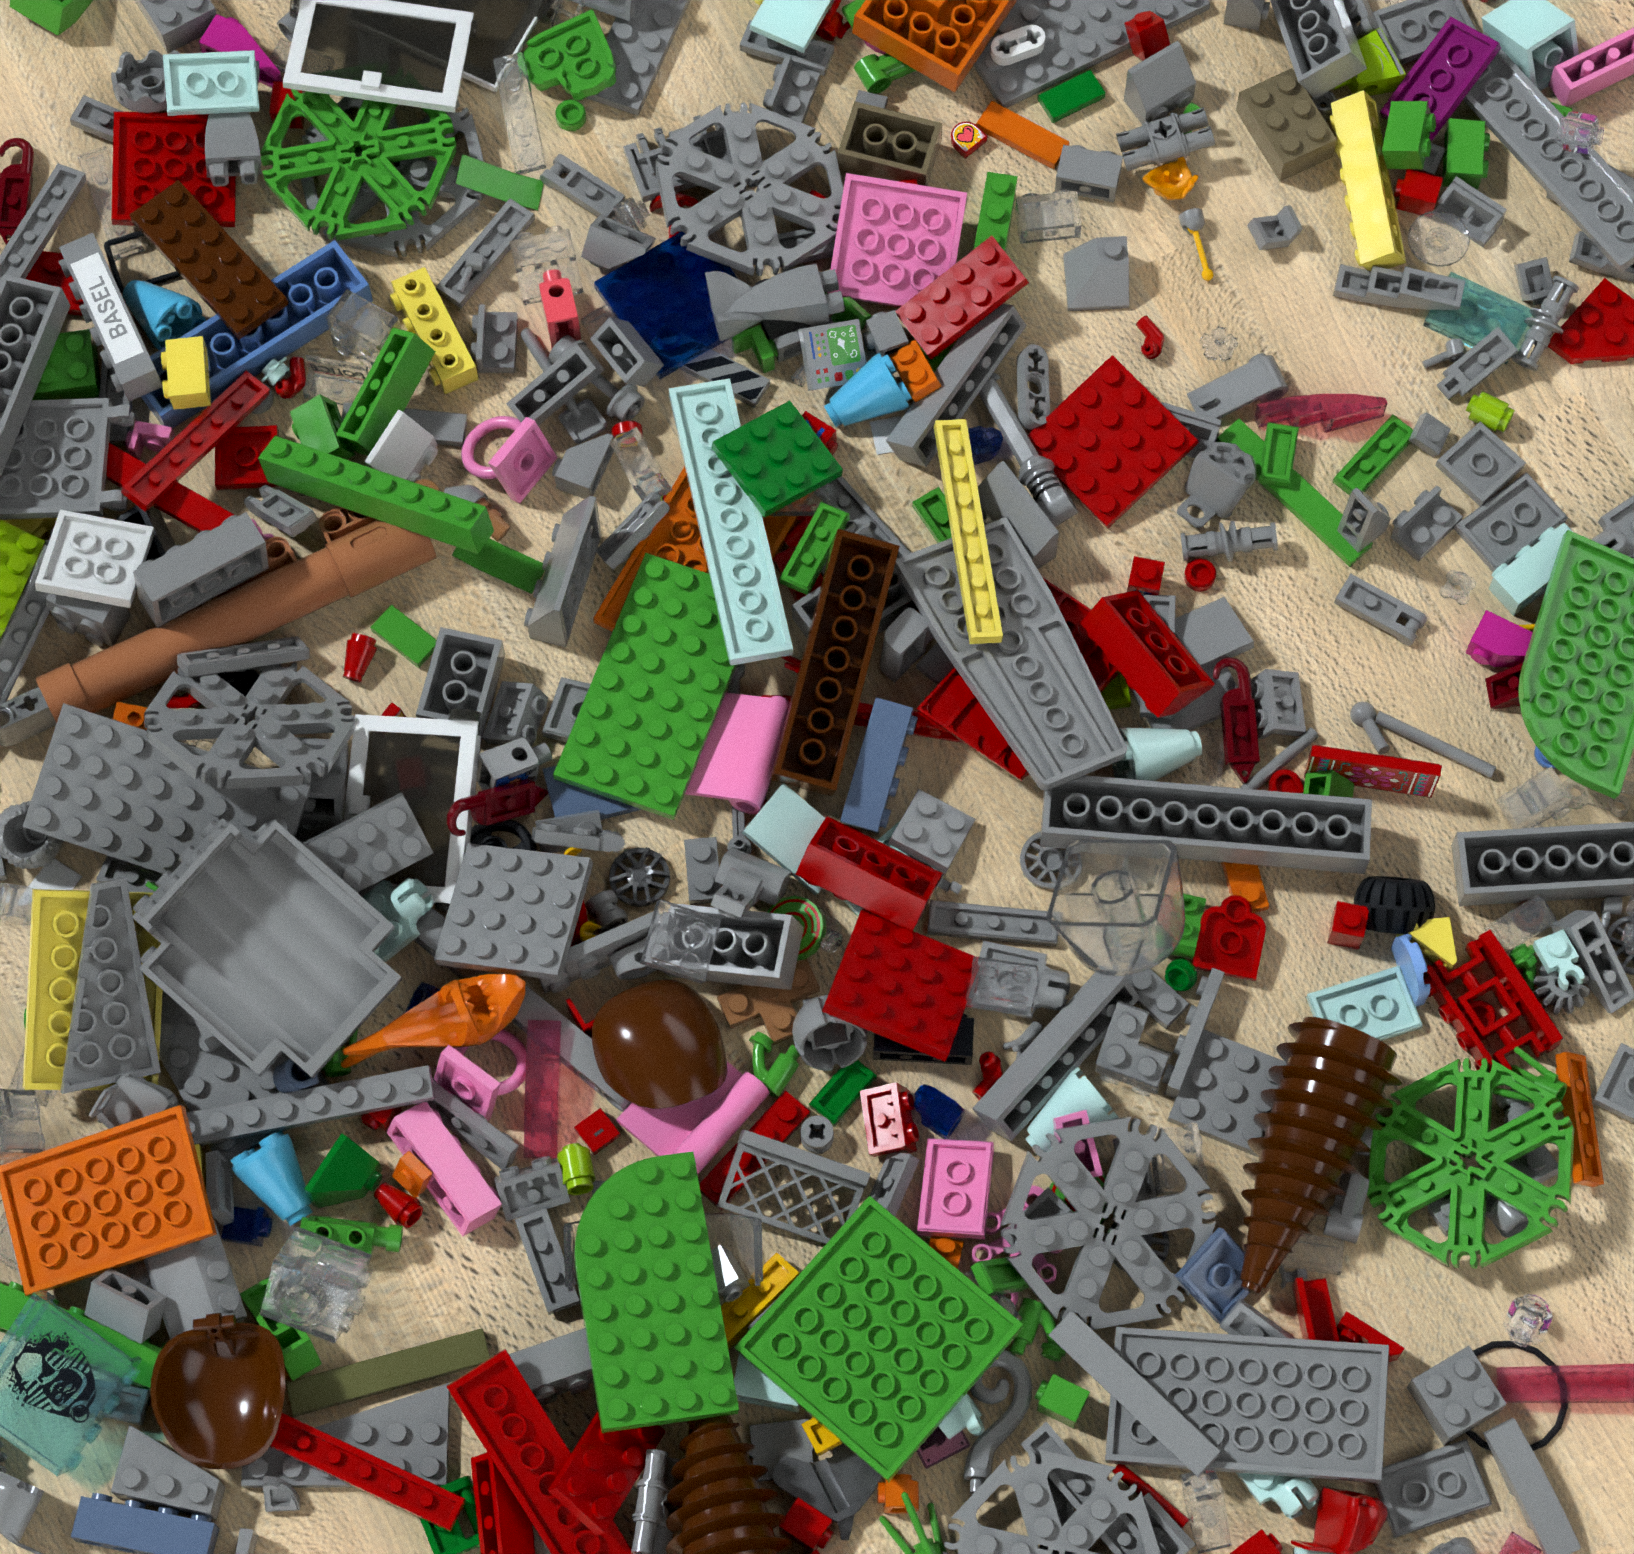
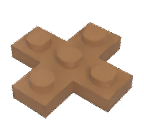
(769, 1003)

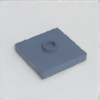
(1215, 1274)

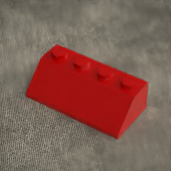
(1146, 653)
(868, 874)

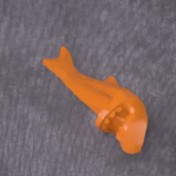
(457, 1015)

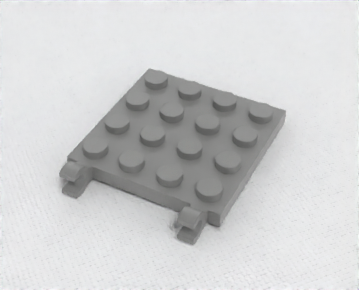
(62, 460)

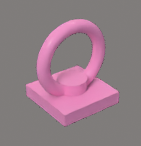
(519, 460)
(472, 1083)

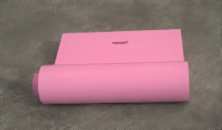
(741, 751)
(698, 1125)

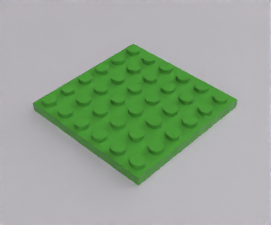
(879, 1338)

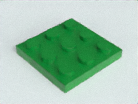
(777, 458)

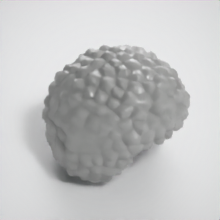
(24, 846)

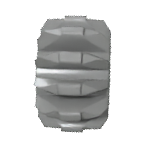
(1556, 996)

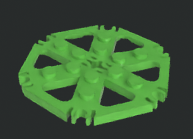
(348, 171)
(1473, 1132)

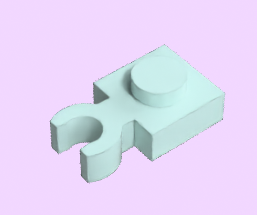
(1559, 955)

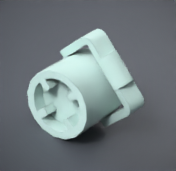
(963, 1415)

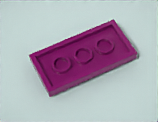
(1446, 71)

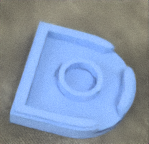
(1413, 966)

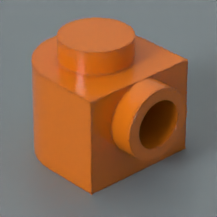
(891, 1493)

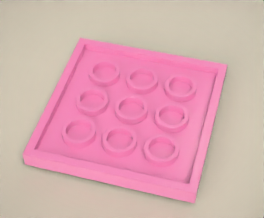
(894, 238)

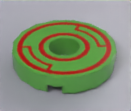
(809, 917)

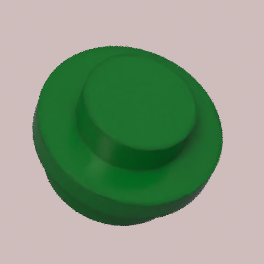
(1180, 975)

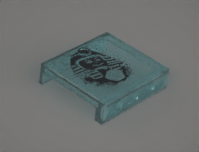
(57, 1383)

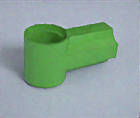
(878, 72)

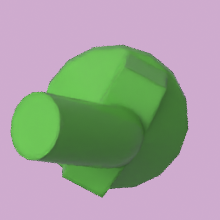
(1524, 958)

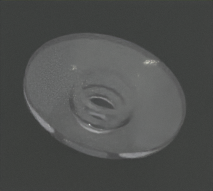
(1439, 227)

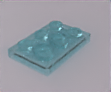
(1479, 315)

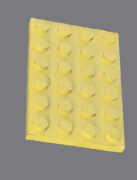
(52, 977)

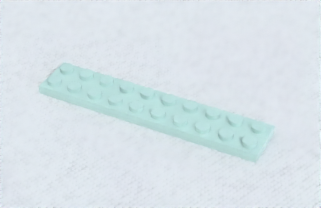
(729, 528)

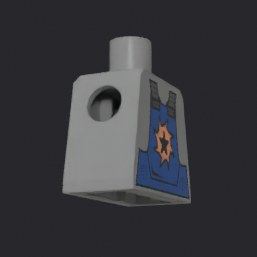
(511, 763)

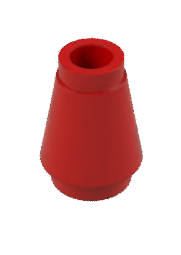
(358, 656)
(399, 1205)

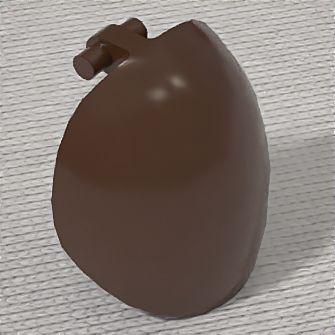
(659, 1045)
(219, 1391)

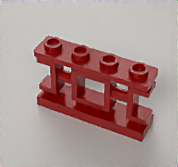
(1509, 990)

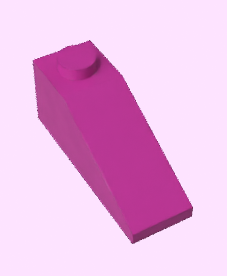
(230, 35)
(1498, 642)

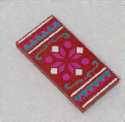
(1376, 770)

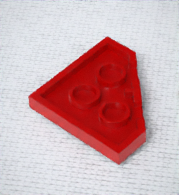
(1598, 328)

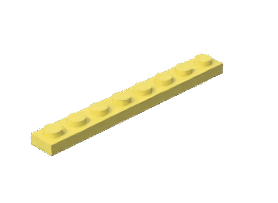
(968, 532)

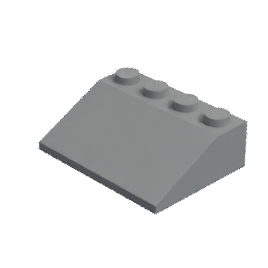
(565, 574)

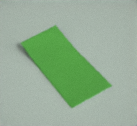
(499, 182)
(504, 564)

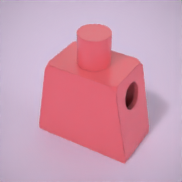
(559, 307)

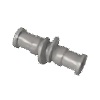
(1545, 322)
(1229, 541)

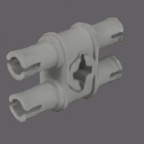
(1165, 139)
(652, 1504)

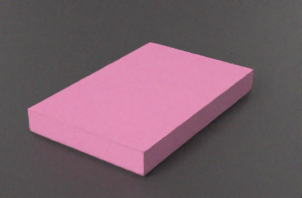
(955, 1188)

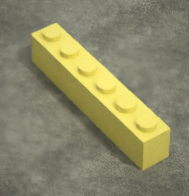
(1367, 182)

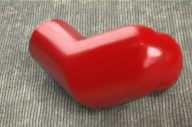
(1153, 338)
(291, 386)

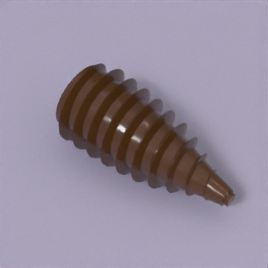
(1310, 1135)
(720, 1495)

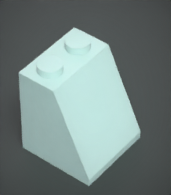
(1533, 36)

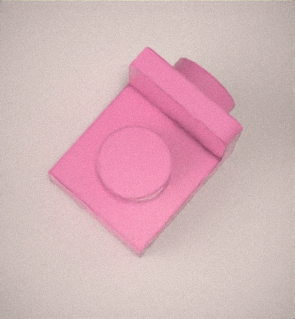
(150, 435)

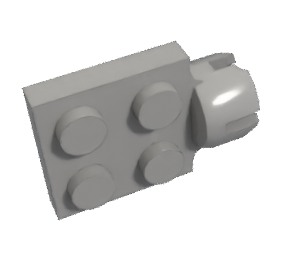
(1618, 528)
(1052, 984)

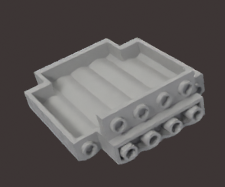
(266, 947)

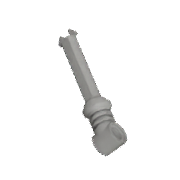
(1035, 470)

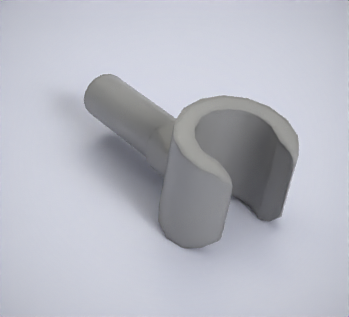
(474, 261)
(1454, 352)
(1609, 906)

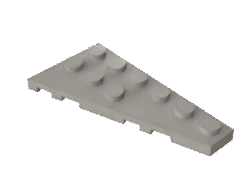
(110, 1010)
(402, 1432)

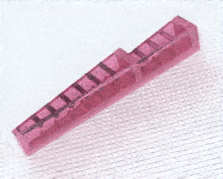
(1567, 1384)

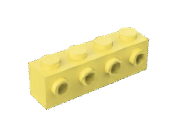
(431, 322)

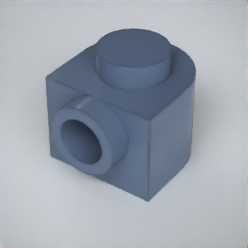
(290, 1077)

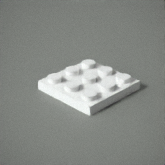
(94, 558)

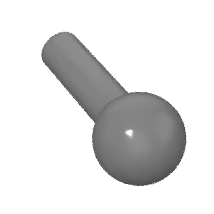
(1363, 715)

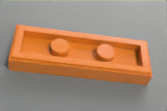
(1022, 134)

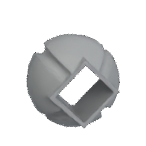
(825, 1038)

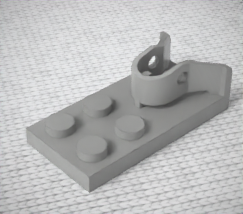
(617, 947)

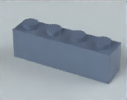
(877, 765)
(142, 1530)

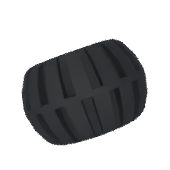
(1395, 903)

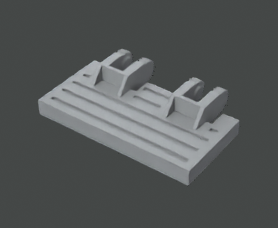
(644, 164)

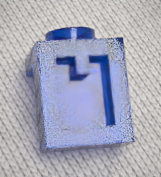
(248, 1226)

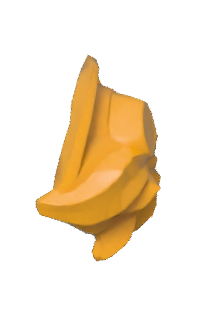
(1171, 179)

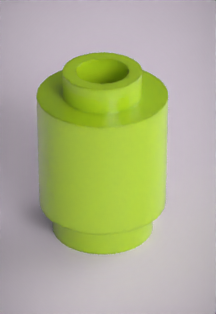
(1490, 411)
(576, 1169)

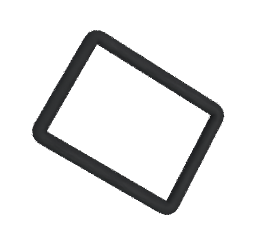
(107, 244)

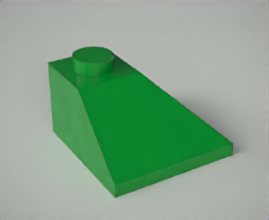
(344, 1175)

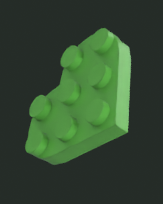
(572, 56)

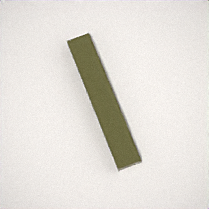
(387, 1372)

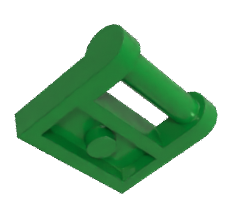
(455, 1542)

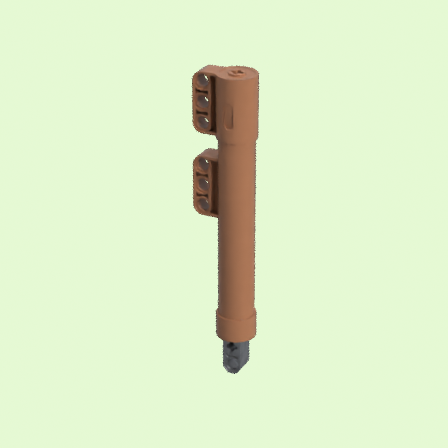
(355, 558)

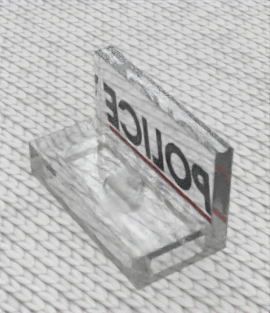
(333, 379)

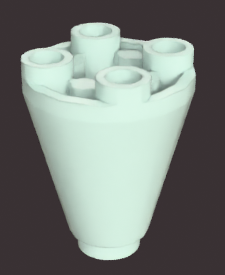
(1156, 752)

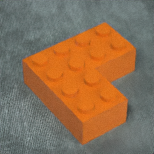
(932, 35)

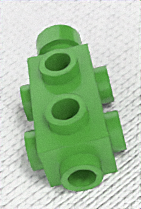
(343, 1232)

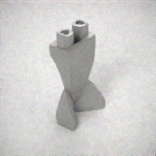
(232, 147)
(787, 296)

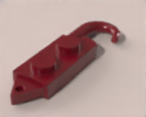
(15, 188)
(1239, 721)
(497, 804)

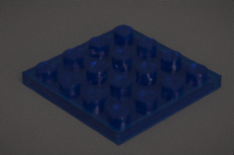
(666, 301)

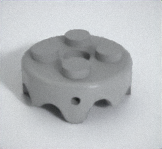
(134, 77)

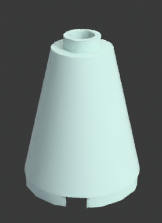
(1070, 1097)

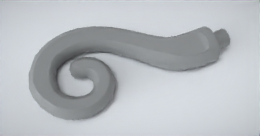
(981, 1454)

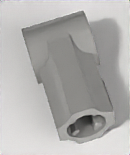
(1347, 1210)

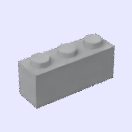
(556, 385)

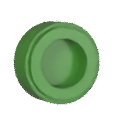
(570, 115)

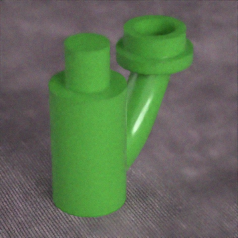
(781, 1070)
(1033, 1315)

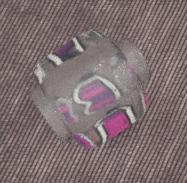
(1579, 132)
(1528, 1320)

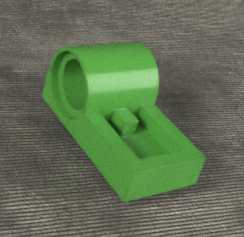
(1193, 912)

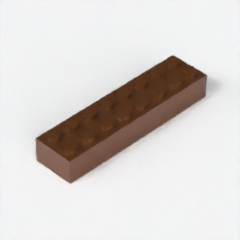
(834, 663)

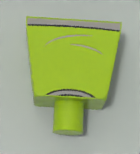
(1383, 68)

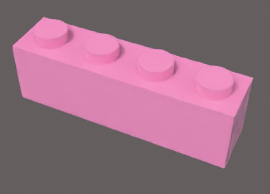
(1594, 69)
(455, 1178)

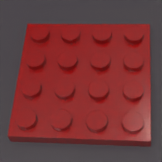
(156, 152)
(1111, 441)
(901, 986)

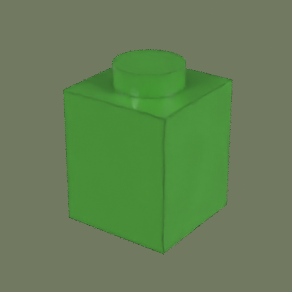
(1061, 1400)

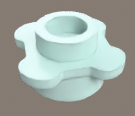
(275, 371)

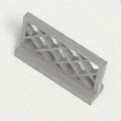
(798, 1160)

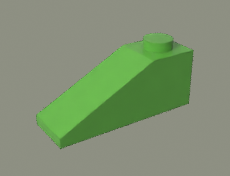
(295, 1344)

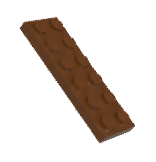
(209, 259)

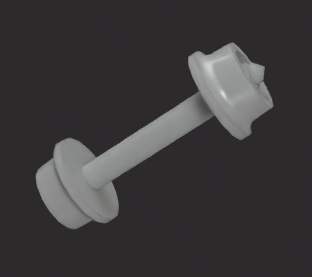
(624, 402)

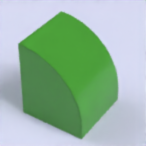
(1328, 783)

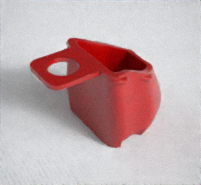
(1345, 1522)

